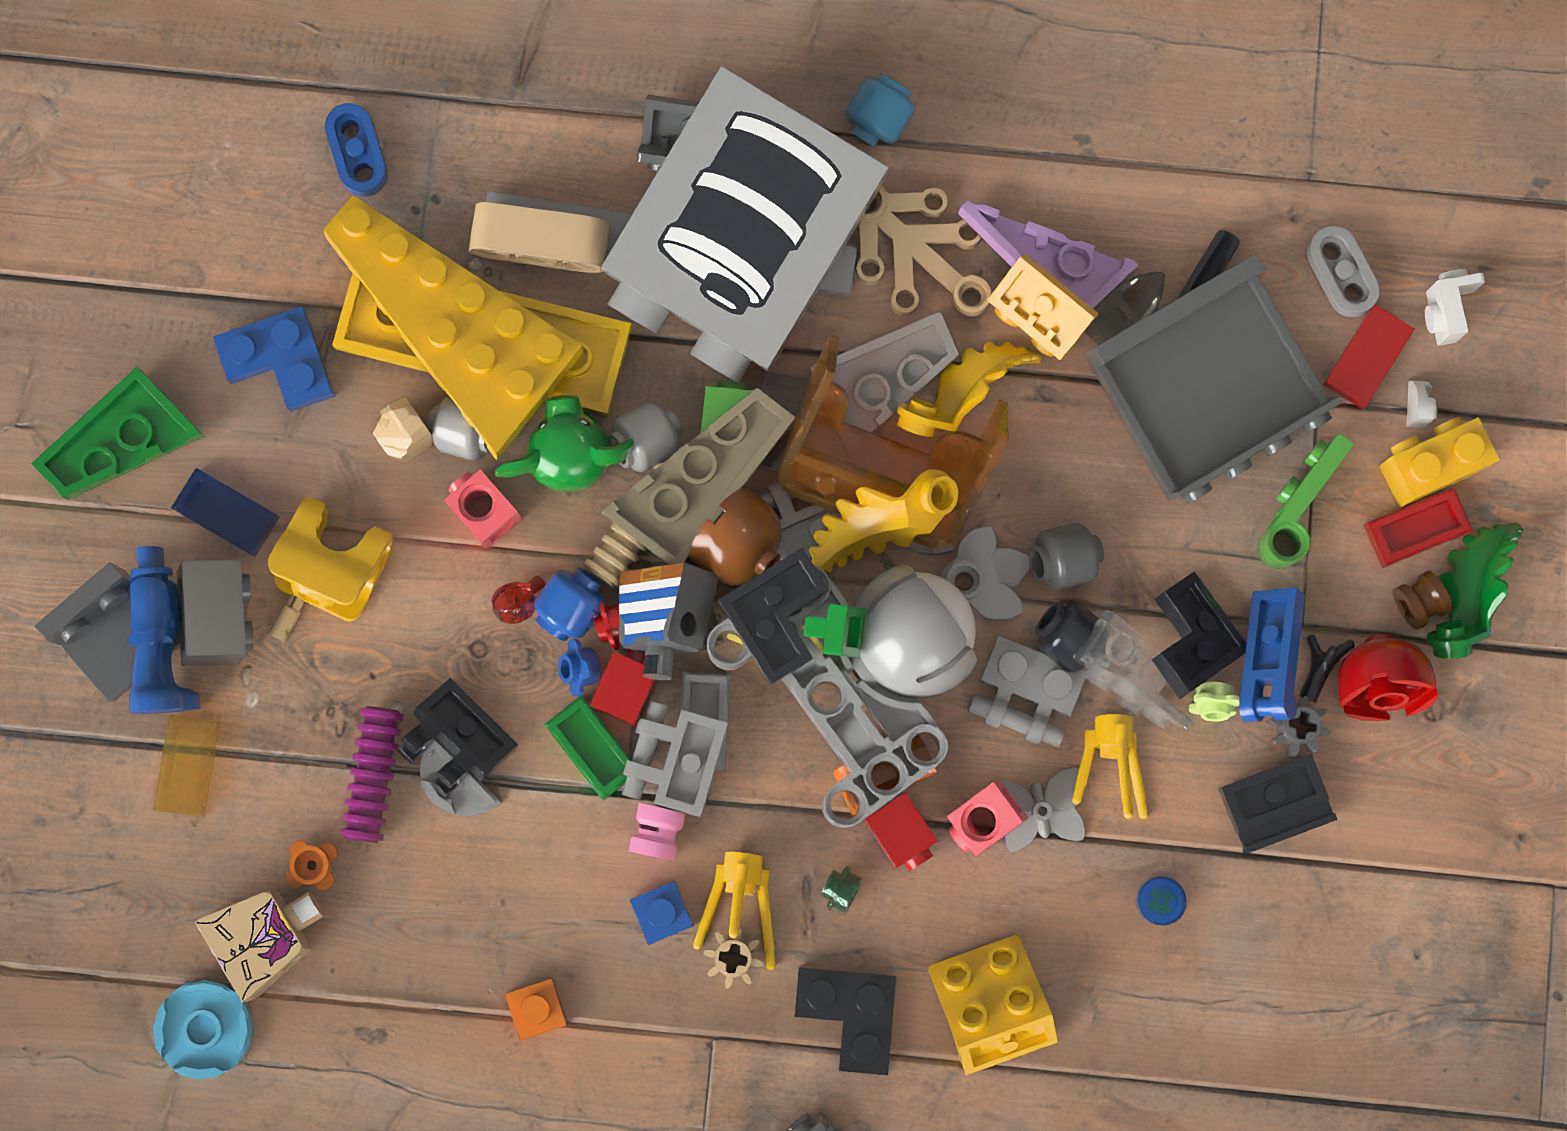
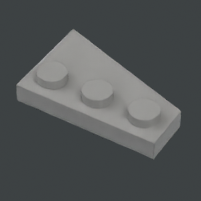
(892, 369)

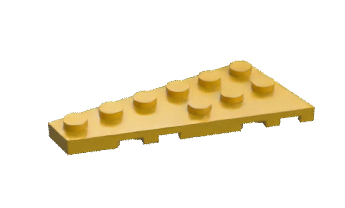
(468, 335)

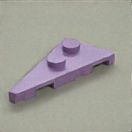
(1071, 262)

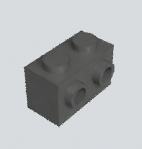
(213, 612)

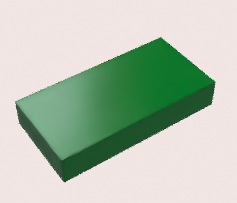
(590, 746)

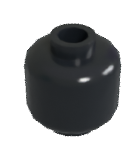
(1064, 632)

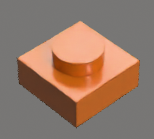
(536, 1009)

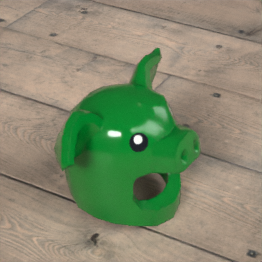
(567, 448)

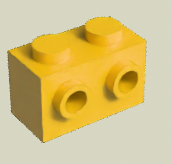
(1439, 462)

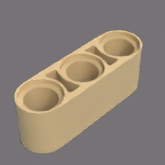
(539, 237)

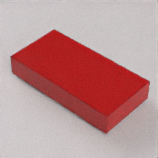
(1368, 356)
(1418, 527)

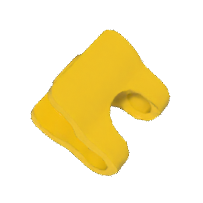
(324, 577)

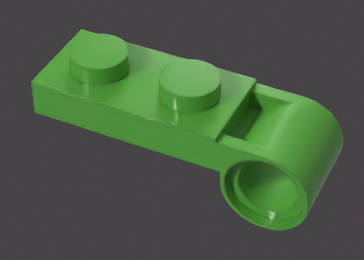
(1297, 497)

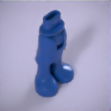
(153, 632)

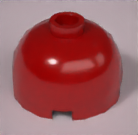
(1385, 677)

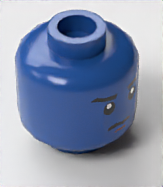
(569, 604)

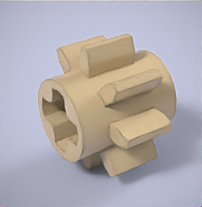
(721, 966)

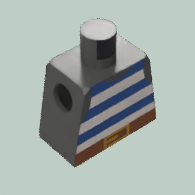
(664, 613)

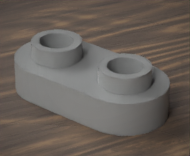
(1347, 271)

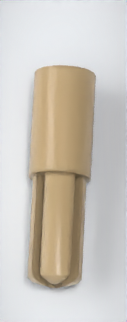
(287, 619)

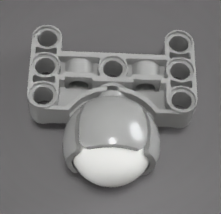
(912, 649)

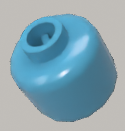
(880, 110)

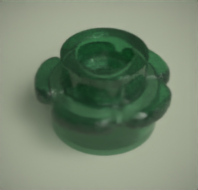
(841, 889)

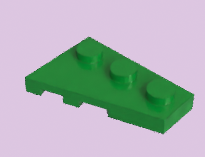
(116, 436)

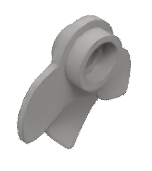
(992, 574)

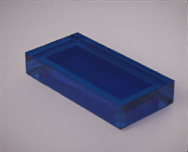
(225, 512)

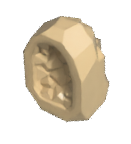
(402, 431)

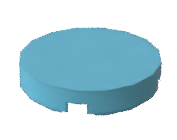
(203, 1029)

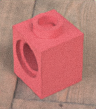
(494, 524)
(1005, 809)

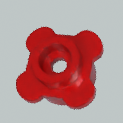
(608, 625)

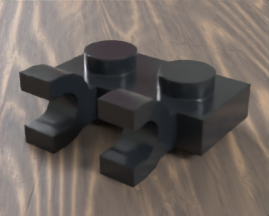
(464, 730)

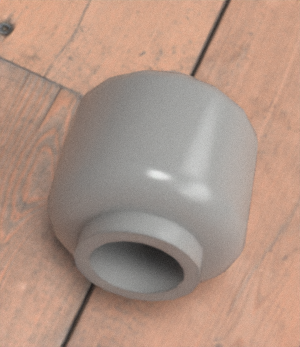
(453, 433)
(653, 433)

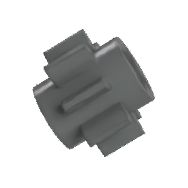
(1288, 734)

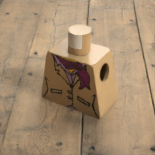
(259, 939)

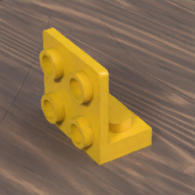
(993, 1004)

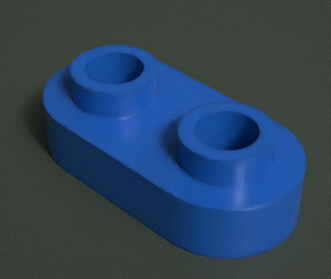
(356, 152)

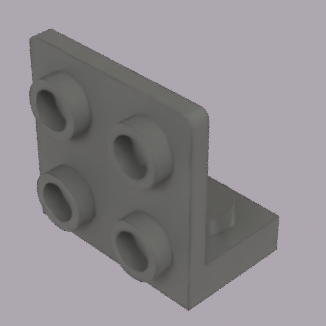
(96, 630)

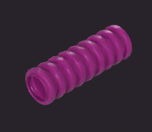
(371, 774)

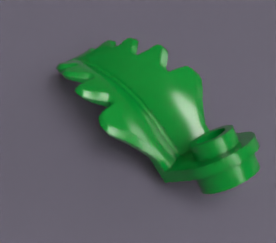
(1474, 589)

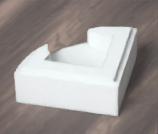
(1420, 407)

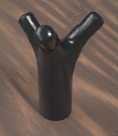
(1321, 666)

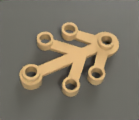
(911, 243)

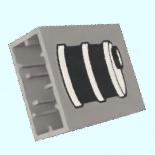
(741, 226)

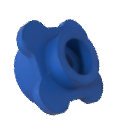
(579, 667)

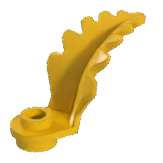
(962, 388)
(883, 519)

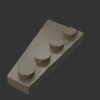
(686, 490)

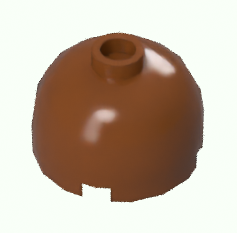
(740, 541)

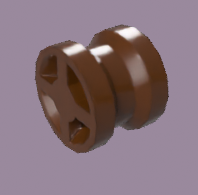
(1422, 600)

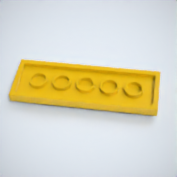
(593, 377)

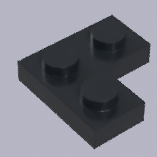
(762, 611)
(1207, 636)
(862, 1004)

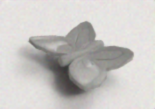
(1046, 812)

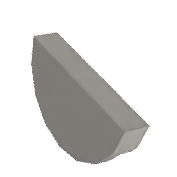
(467, 799)

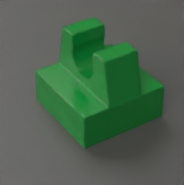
(840, 630)

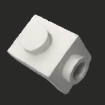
(1445, 309)

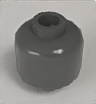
(1066, 556)

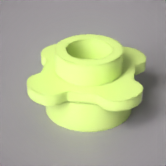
(1215, 701)

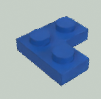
(281, 345)

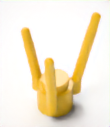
(1116, 740)
(741, 874)

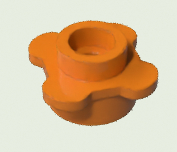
(301, 855)

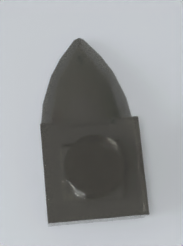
(1127, 305)

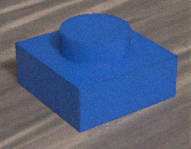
(661, 913)

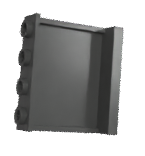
(1210, 382)

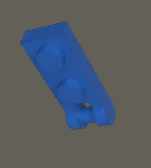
(1272, 654)

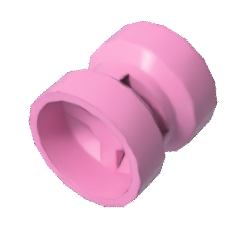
(660, 843)

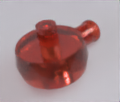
(515, 600)

